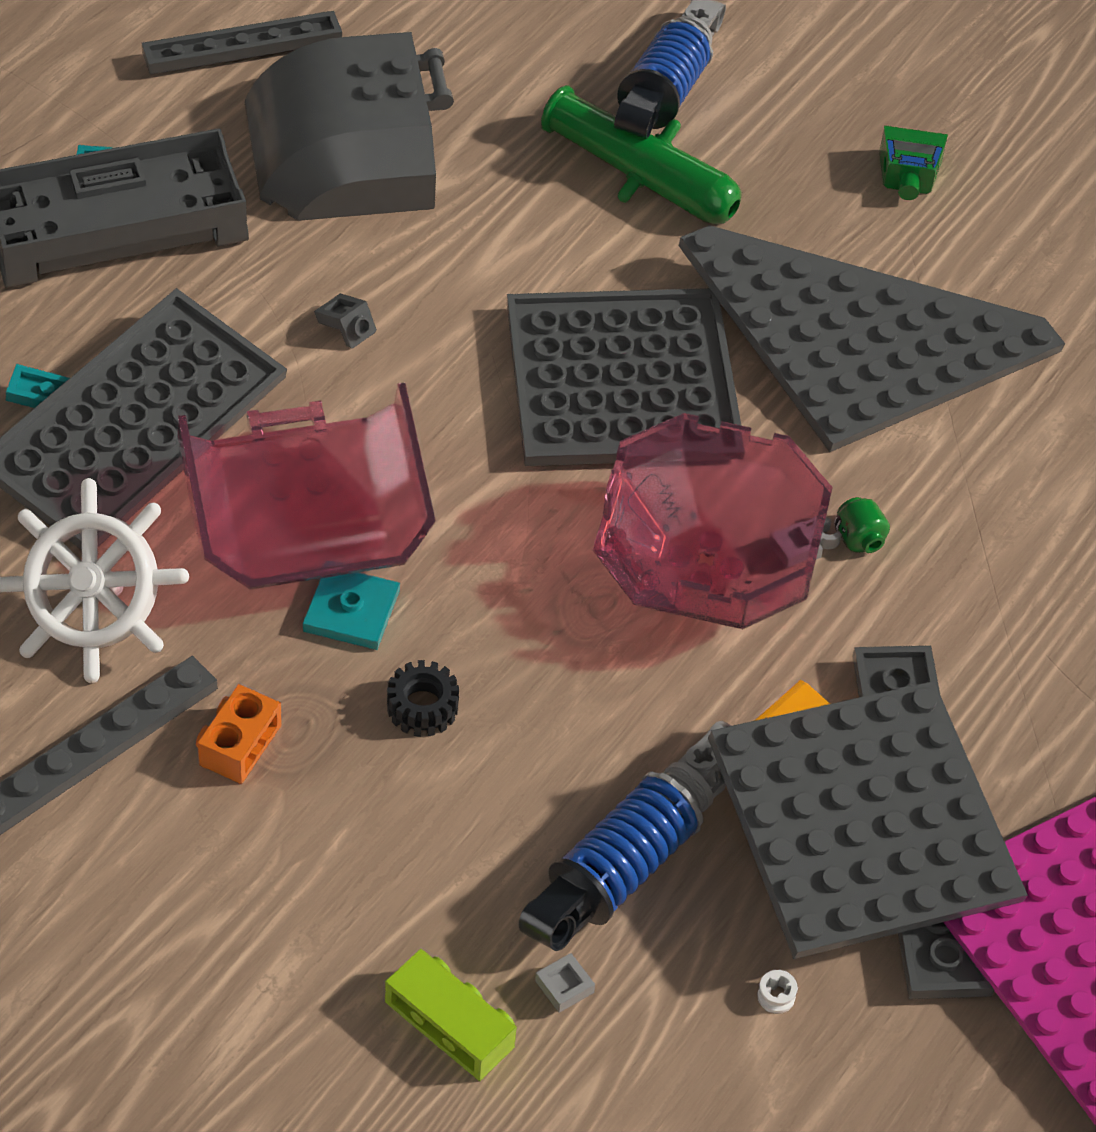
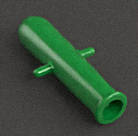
(646, 162)

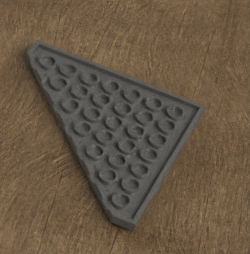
(858, 342)

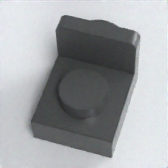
(349, 316)

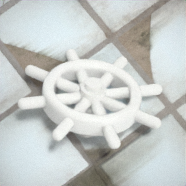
(91, 580)

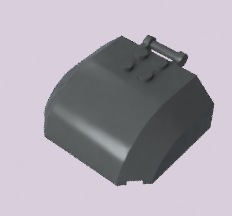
(347, 127)

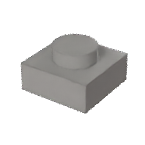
(565, 982)

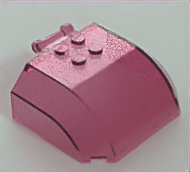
(310, 495)

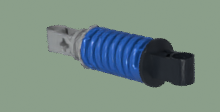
(668, 69)
(625, 847)

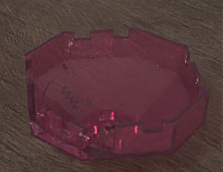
(719, 495)

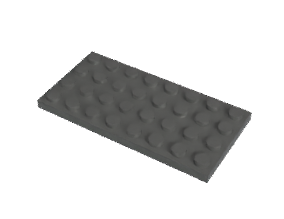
(123, 411)

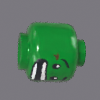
(861, 525)

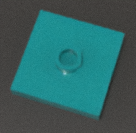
(352, 608)

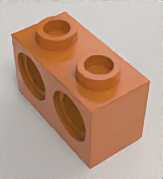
(245, 736)

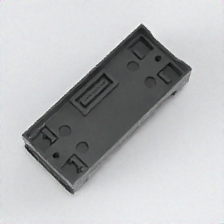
(118, 205)

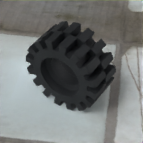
(418, 716)

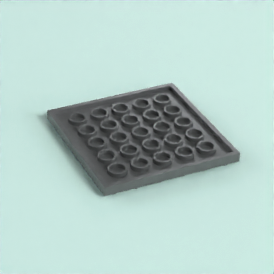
(614, 366)
(865, 818)

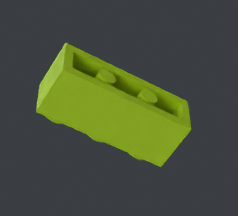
(451, 1013)

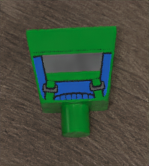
(910, 160)

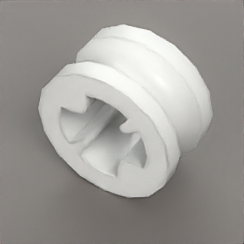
(771, 981)

